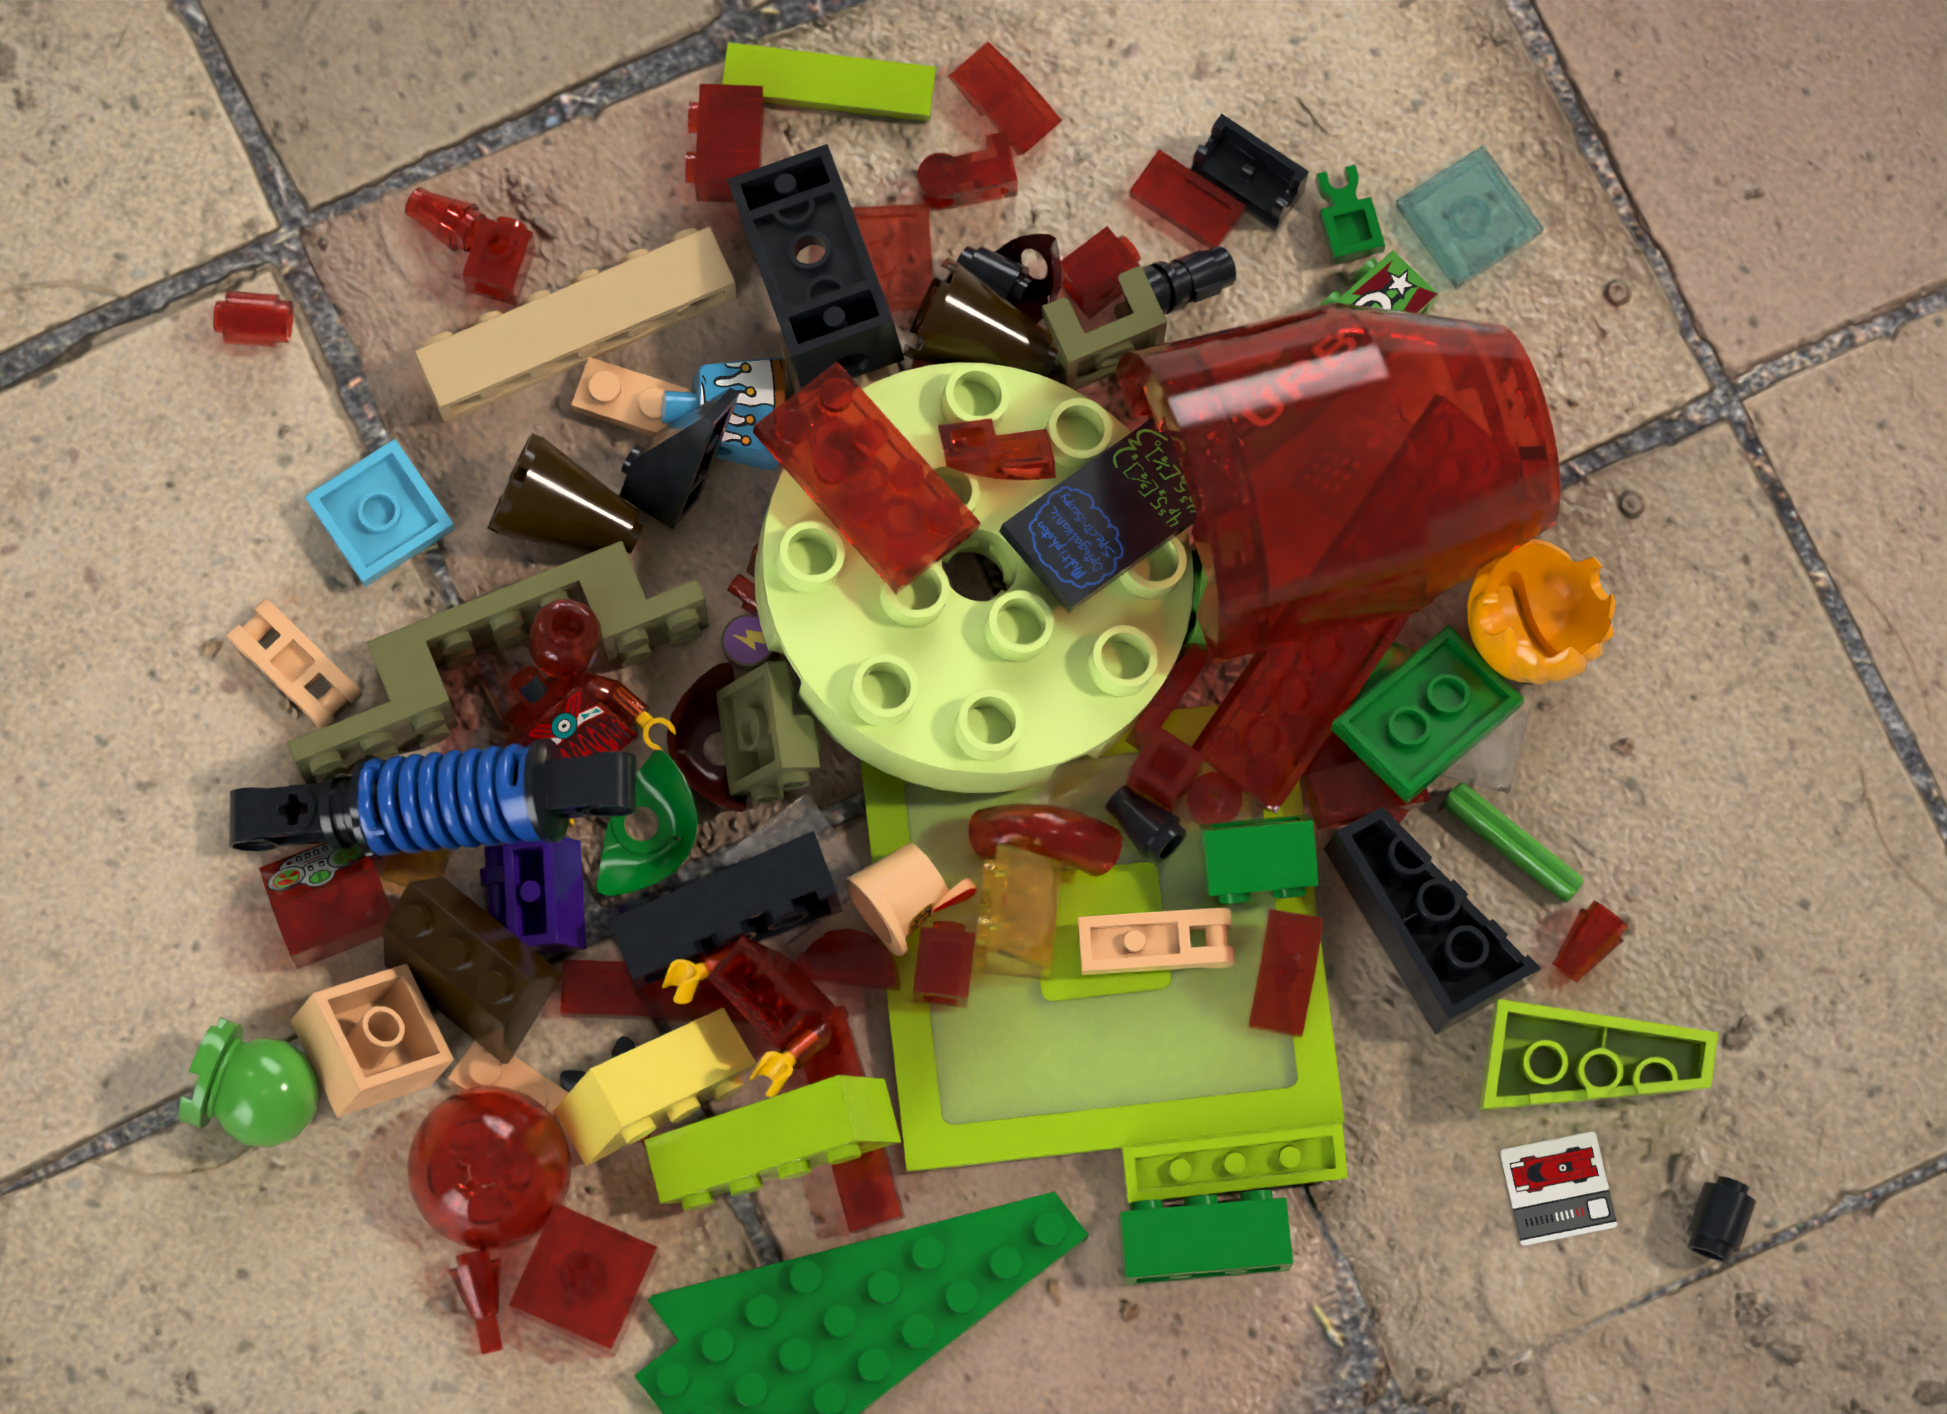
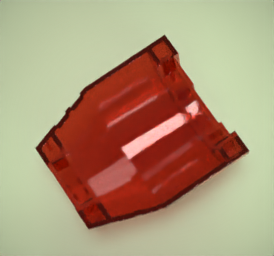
(1347, 463)

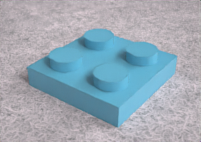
(380, 512)

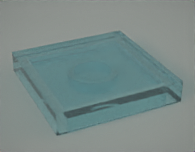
(1469, 217)

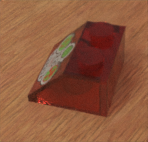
(326, 901)

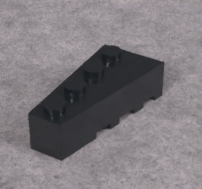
(745, 899)
(1426, 923)

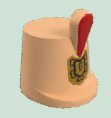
(902, 894)

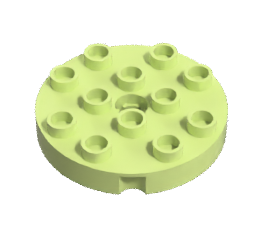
(955, 684)

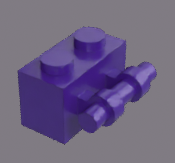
(537, 893)

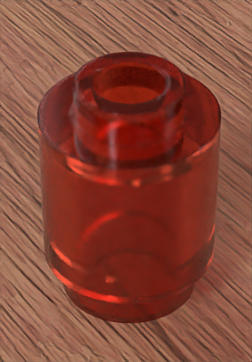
(253, 319)

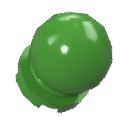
(255, 1089)

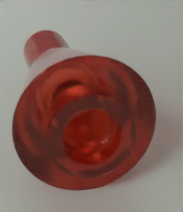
(479, 1288)

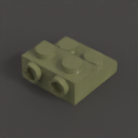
(762, 738)

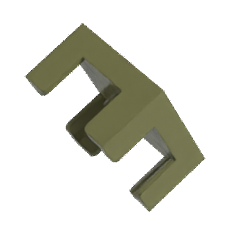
(1095, 354)

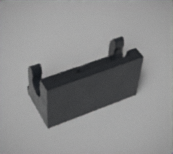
(1250, 171)

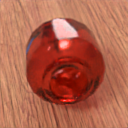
(565, 638)

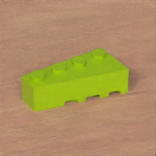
(1579, 1056)
(772, 1140)

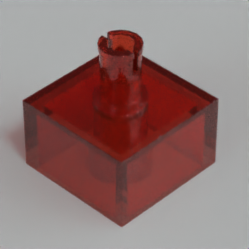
(584, 1279)

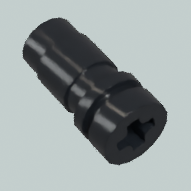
(1190, 277)

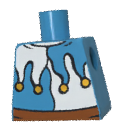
(761, 391)

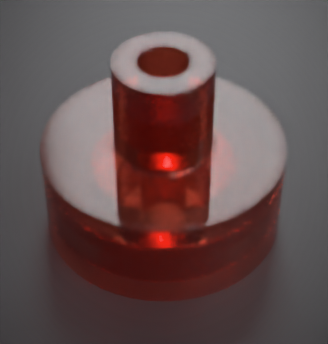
(1205, 808)

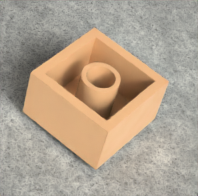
(371, 1040)

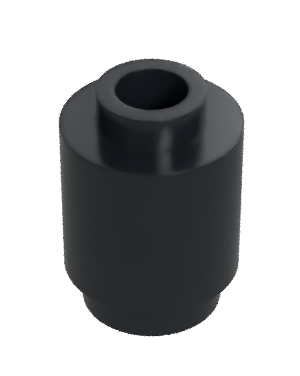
(999, 273)
(1720, 1219)

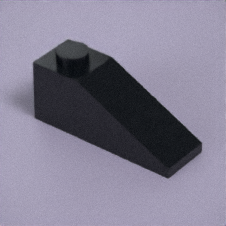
(675, 464)

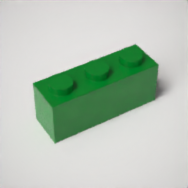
(1205, 1238)

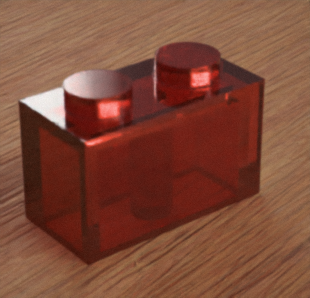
(728, 138)

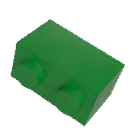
(1258, 857)

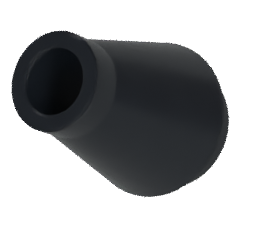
(1147, 825)

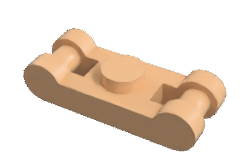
(294, 664)

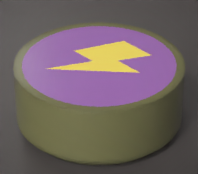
(744, 643)

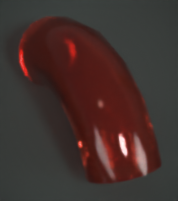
(1047, 831)

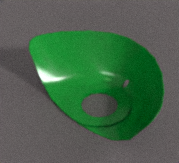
(635, 864)

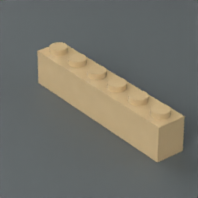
(576, 322)

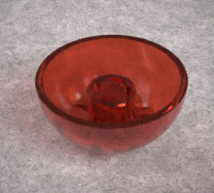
(507, 1143)

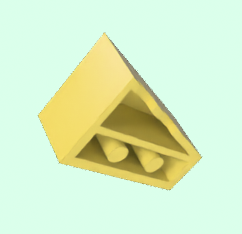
(654, 1085)

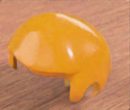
(1539, 614)

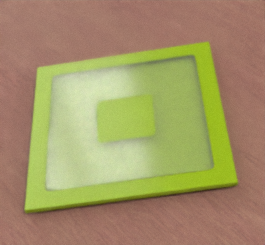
(1097, 1054)

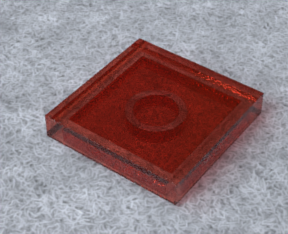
(899, 251)

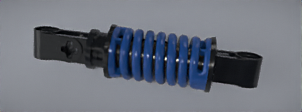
(438, 801)

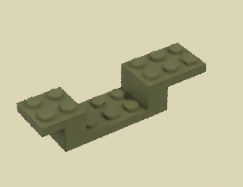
(410, 656)

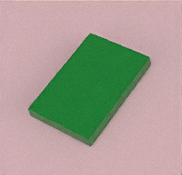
(1427, 714)

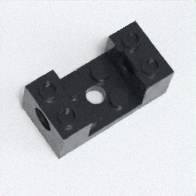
(825, 307)

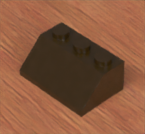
(468, 964)

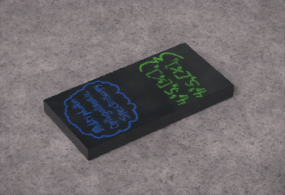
(1104, 517)

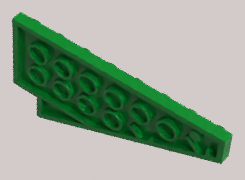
(851, 1319)

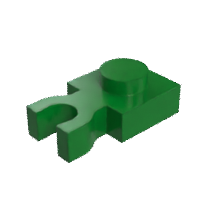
(1348, 223)

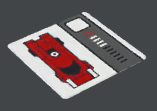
(1558, 1188)

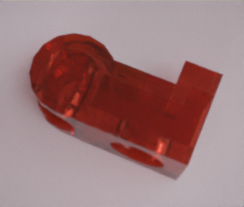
(969, 178)

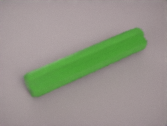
(1513, 842)

